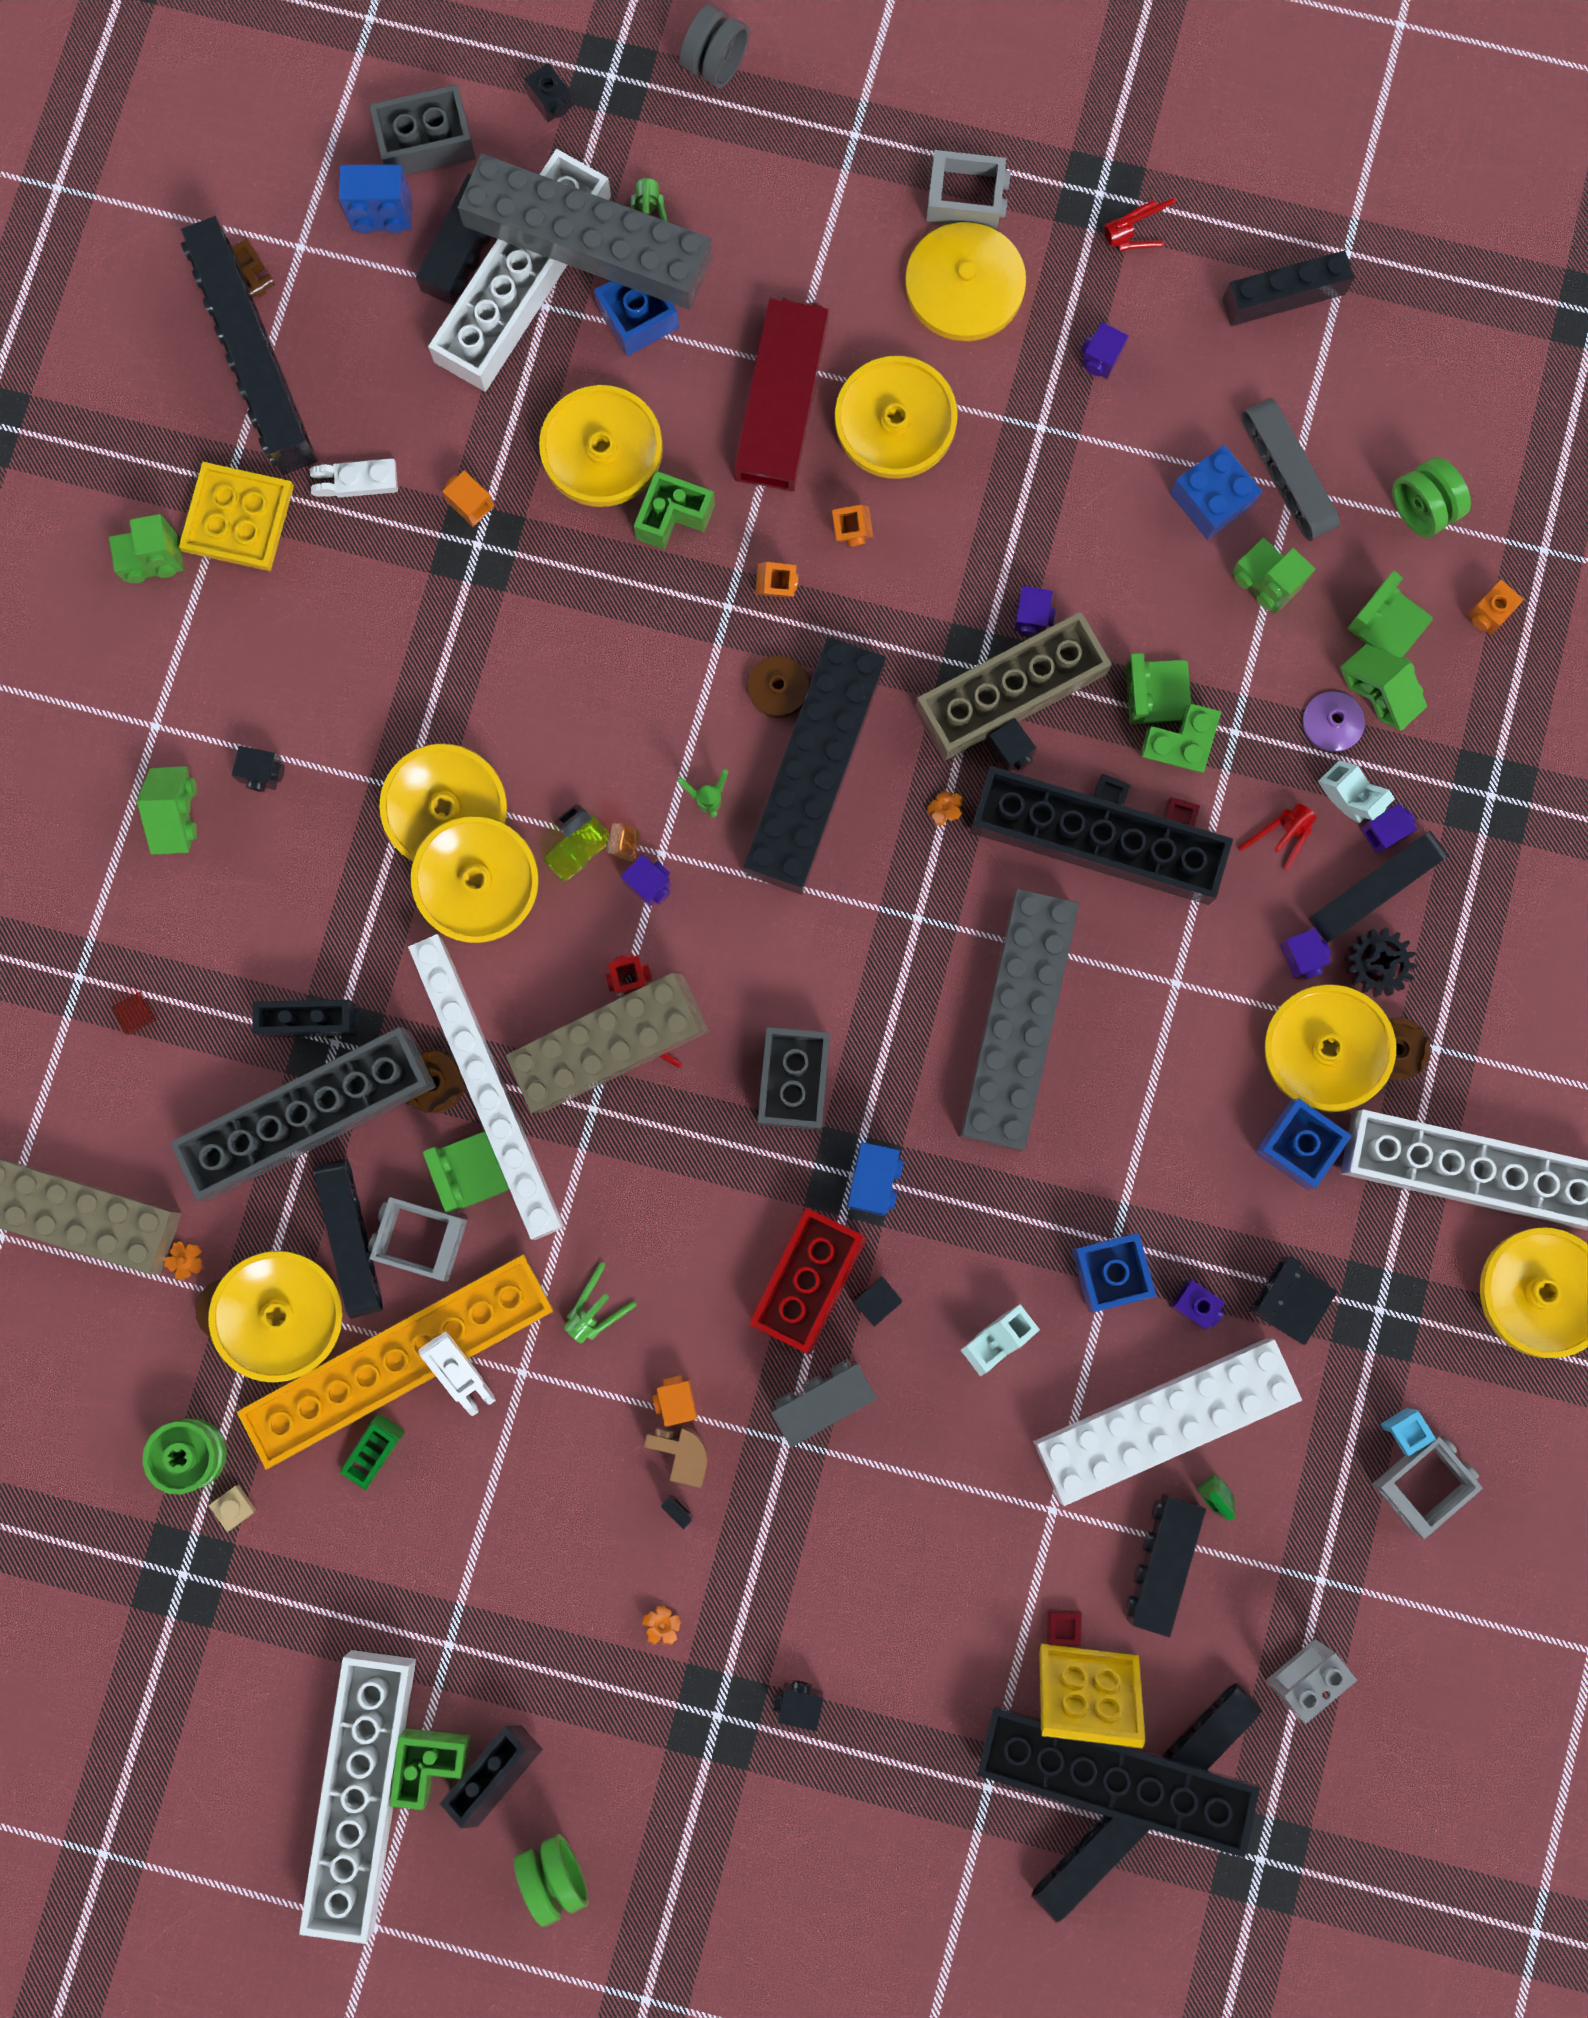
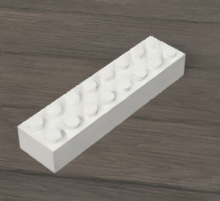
(505, 293)
(1467, 1168)
(1167, 1421)
(356, 1797)

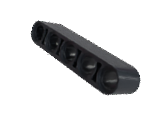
(1378, 887)
(348, 1238)

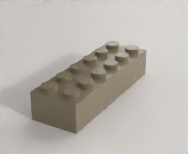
(1013, 685)
(607, 1043)
(85, 1218)

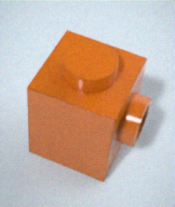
(467, 498)
(852, 525)
(776, 579)
(1495, 607)
(675, 1401)

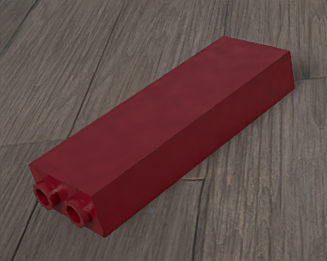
(781, 394)

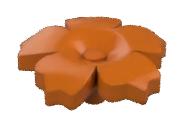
(945, 808)
(184, 1260)
(661, 1626)

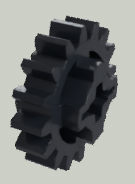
(1378, 950)

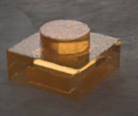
(623, 842)

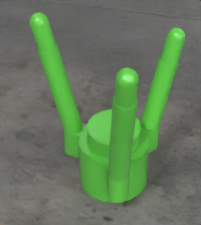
(648, 197)
(708, 796)
(582, 1324)

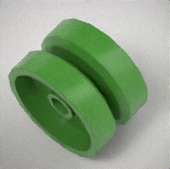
(1431, 497)
(178, 1473)
(551, 1880)

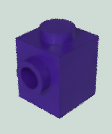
(1103, 350)
(1034, 611)
(1389, 828)
(648, 880)
(1306, 954)
(1198, 1305)

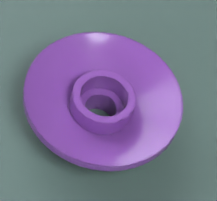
(1324, 731)

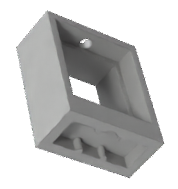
(955, 212)
(449, 1248)
(1427, 1524)
(1307, 1676)

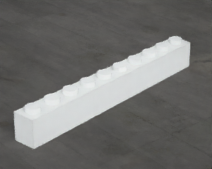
(486, 1087)

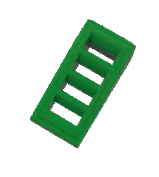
(382, 1433)
(1218, 1497)

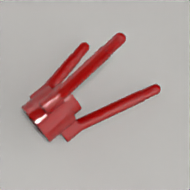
(1121, 230)
(1296, 823)

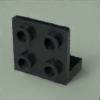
(1293, 1300)

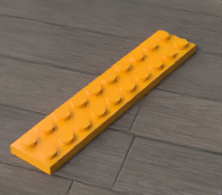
(391, 1362)

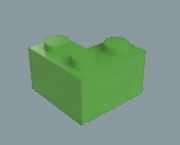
(669, 503)
(147, 550)
(1271, 575)
(1387, 683)
(1190, 745)
(166, 810)
(421, 1757)

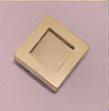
(232, 1508)

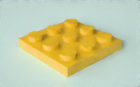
(236, 516)
(1091, 1696)

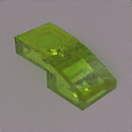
(574, 852)

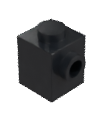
(548, 92)
(1012, 746)
(258, 768)
(799, 1705)

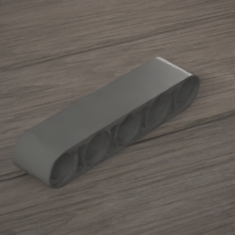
(1290, 469)

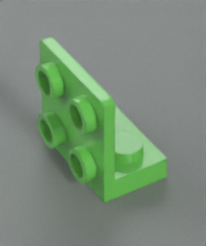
(1390, 619)
(1156, 690)
(465, 1172)

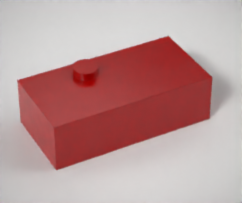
(808, 1281)

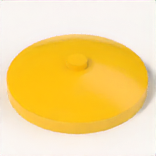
(965, 281)
(896, 417)
(601, 445)
(434, 788)
(474, 879)
(1330, 1048)
(1538, 1292)
(275, 1316)

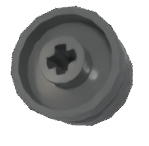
(714, 46)

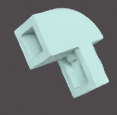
(1353, 793)
(1000, 1339)

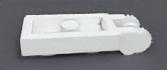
(356, 478)
(455, 1372)

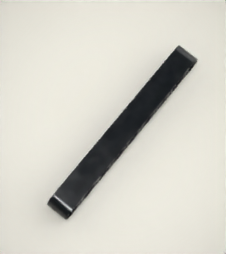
(1113, 1838)

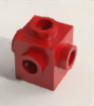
(624, 966)

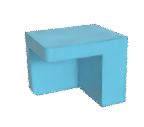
(1409, 1430)

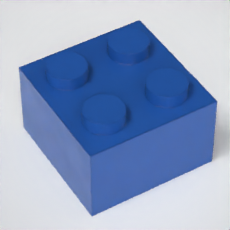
(375, 198)
(635, 316)
(1215, 492)
(1303, 1144)
(874, 1178)
(1113, 1272)

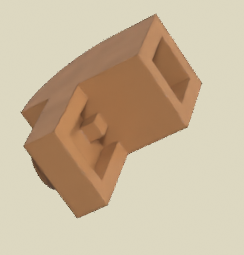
(689, 1452)

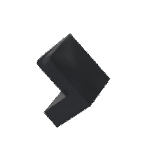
(877, 1301)

